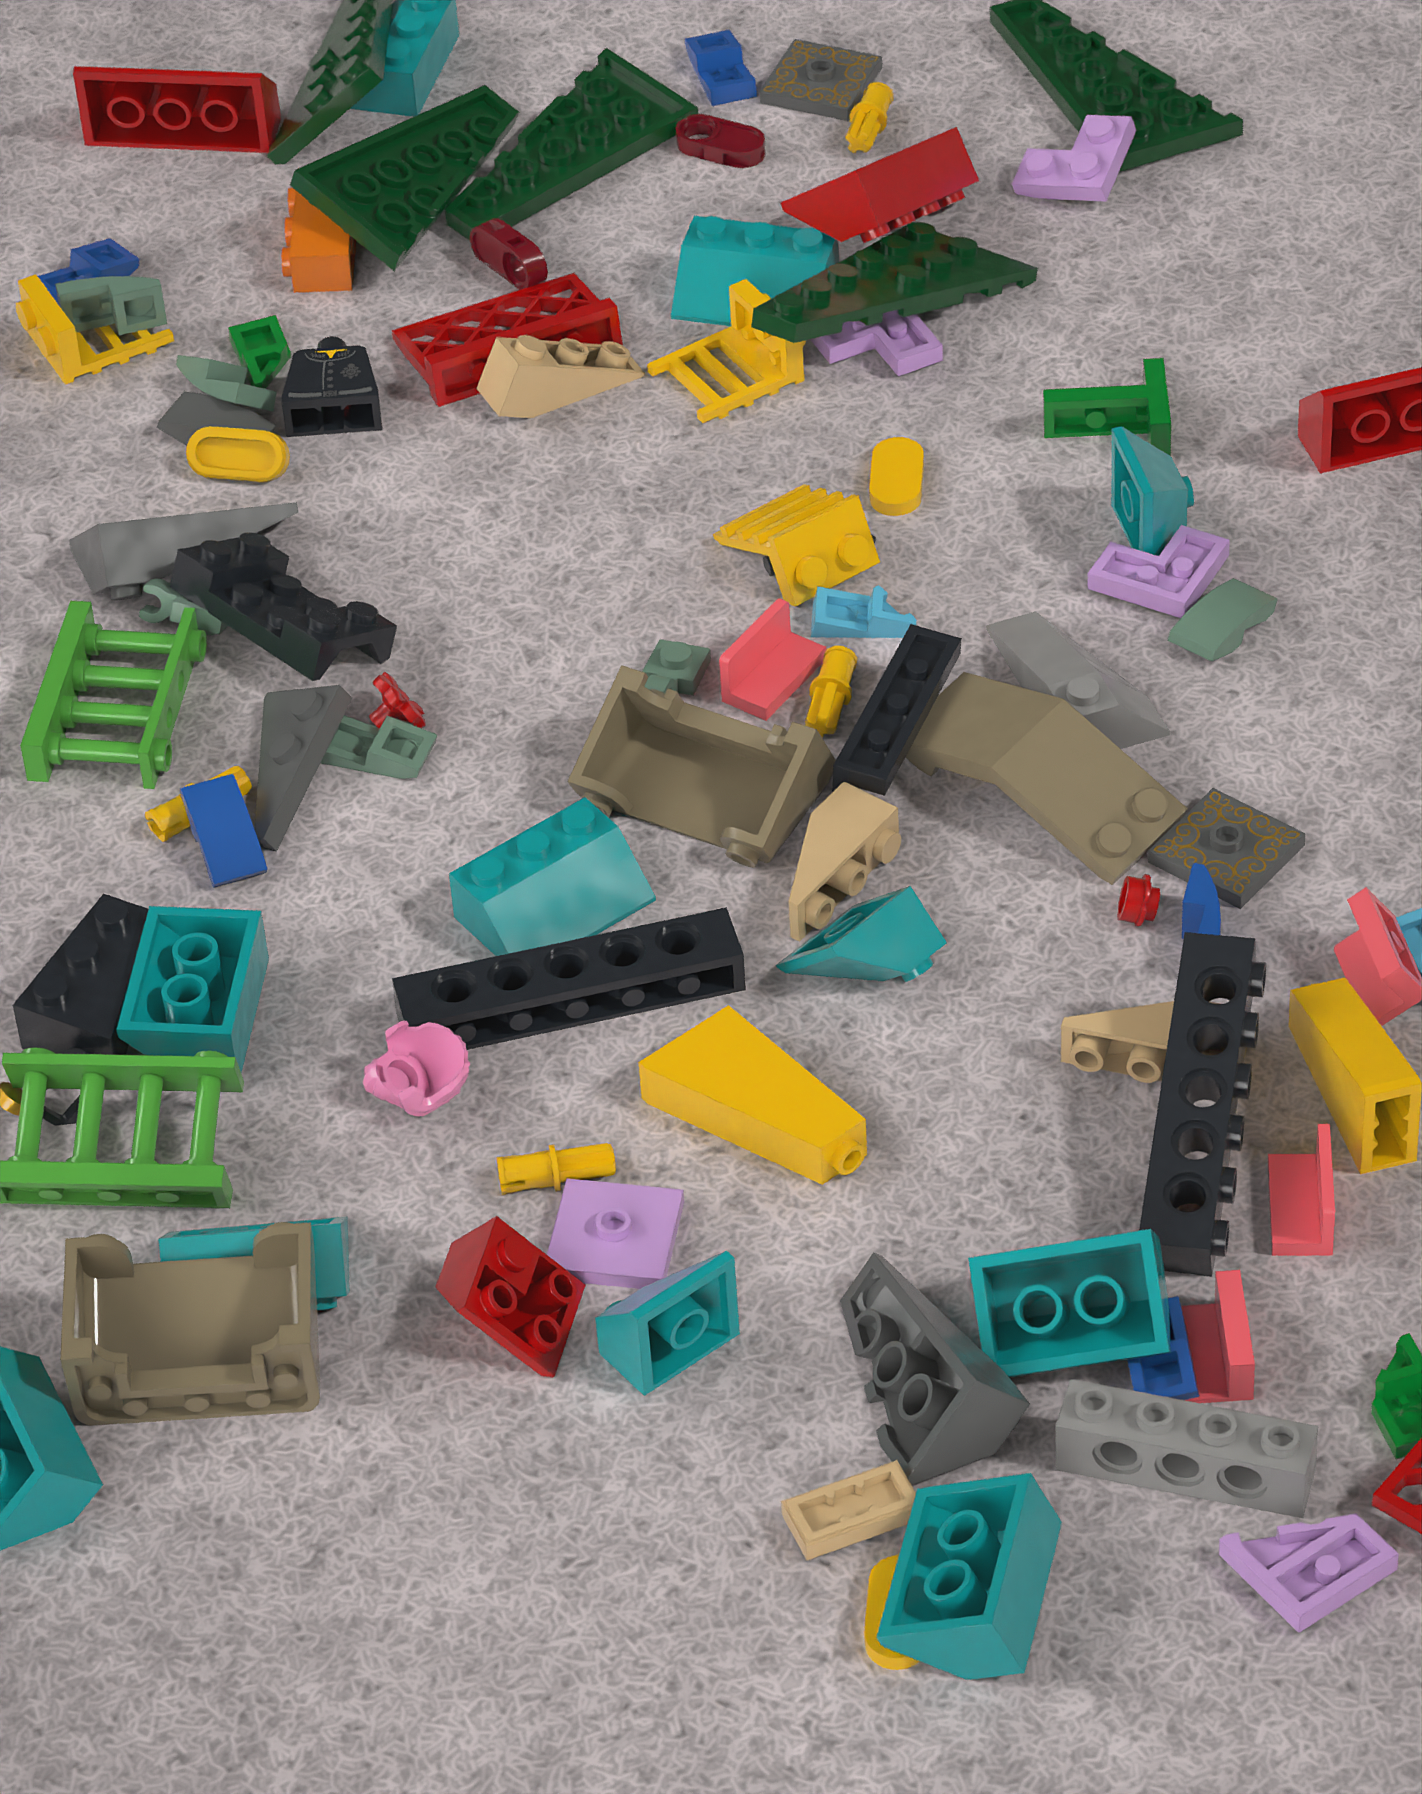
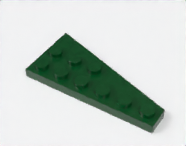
(338, 75)
(1095, 80)
(574, 141)
(404, 177)
(903, 272)

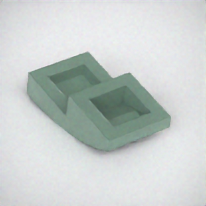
(118, 300)
(225, 382)
(1220, 618)
(389, 751)

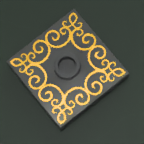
(820, 79)
(1232, 841)

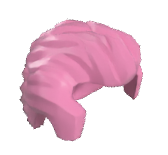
(420, 1068)

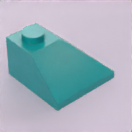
(1147, 492)
(871, 942)
(671, 1323)

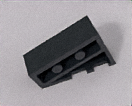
(84, 983)

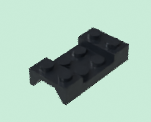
(249, 591)

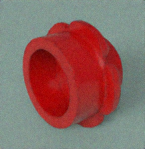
(1138, 900)

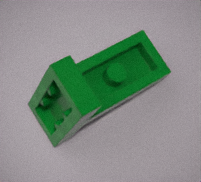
(1099, 409)

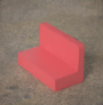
(767, 663)
(1379, 960)
(1302, 1200)
(1221, 1343)

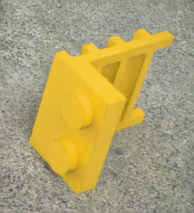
(65, 348)
(760, 355)
(808, 538)

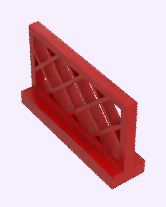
(457, 369)

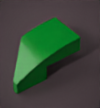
(260, 348)
(1399, 1398)

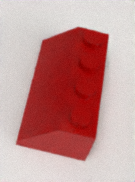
(177, 109)
(888, 190)
(1362, 421)

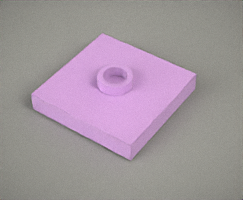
(616, 1232)

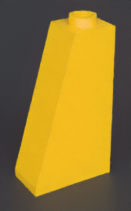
(1359, 1074)
(754, 1096)

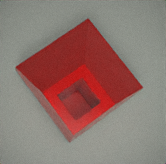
(512, 1293)

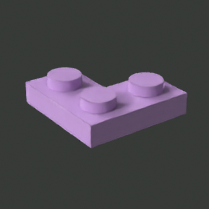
(1084, 171)
(900, 341)
(1161, 582)

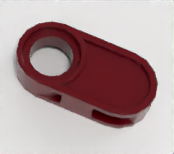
(727, 143)
(509, 253)

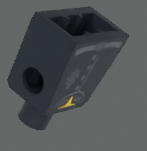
(330, 391)

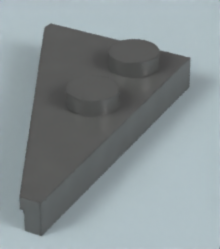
(293, 743)

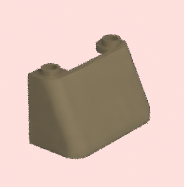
(700, 770)
(190, 1331)

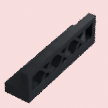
(896, 710)

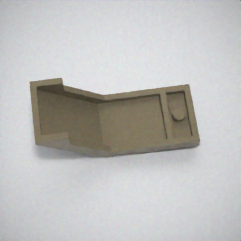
(1051, 768)

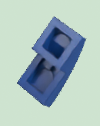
(720, 67)
(91, 261)
(223, 830)
(1201, 903)
(1168, 1373)

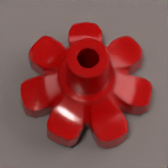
(395, 703)

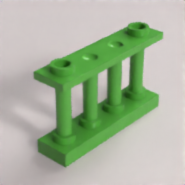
(71, 672)
(140, 1178)

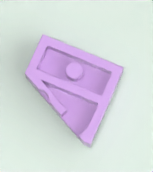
(1311, 1566)

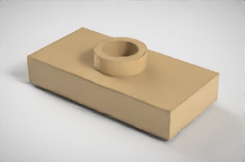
(849, 1510)

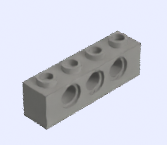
(1186, 1448)

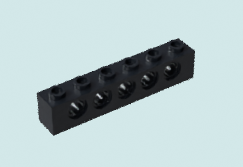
(1207, 970)
(577, 980)

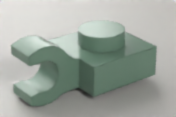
(173, 605)
(676, 667)

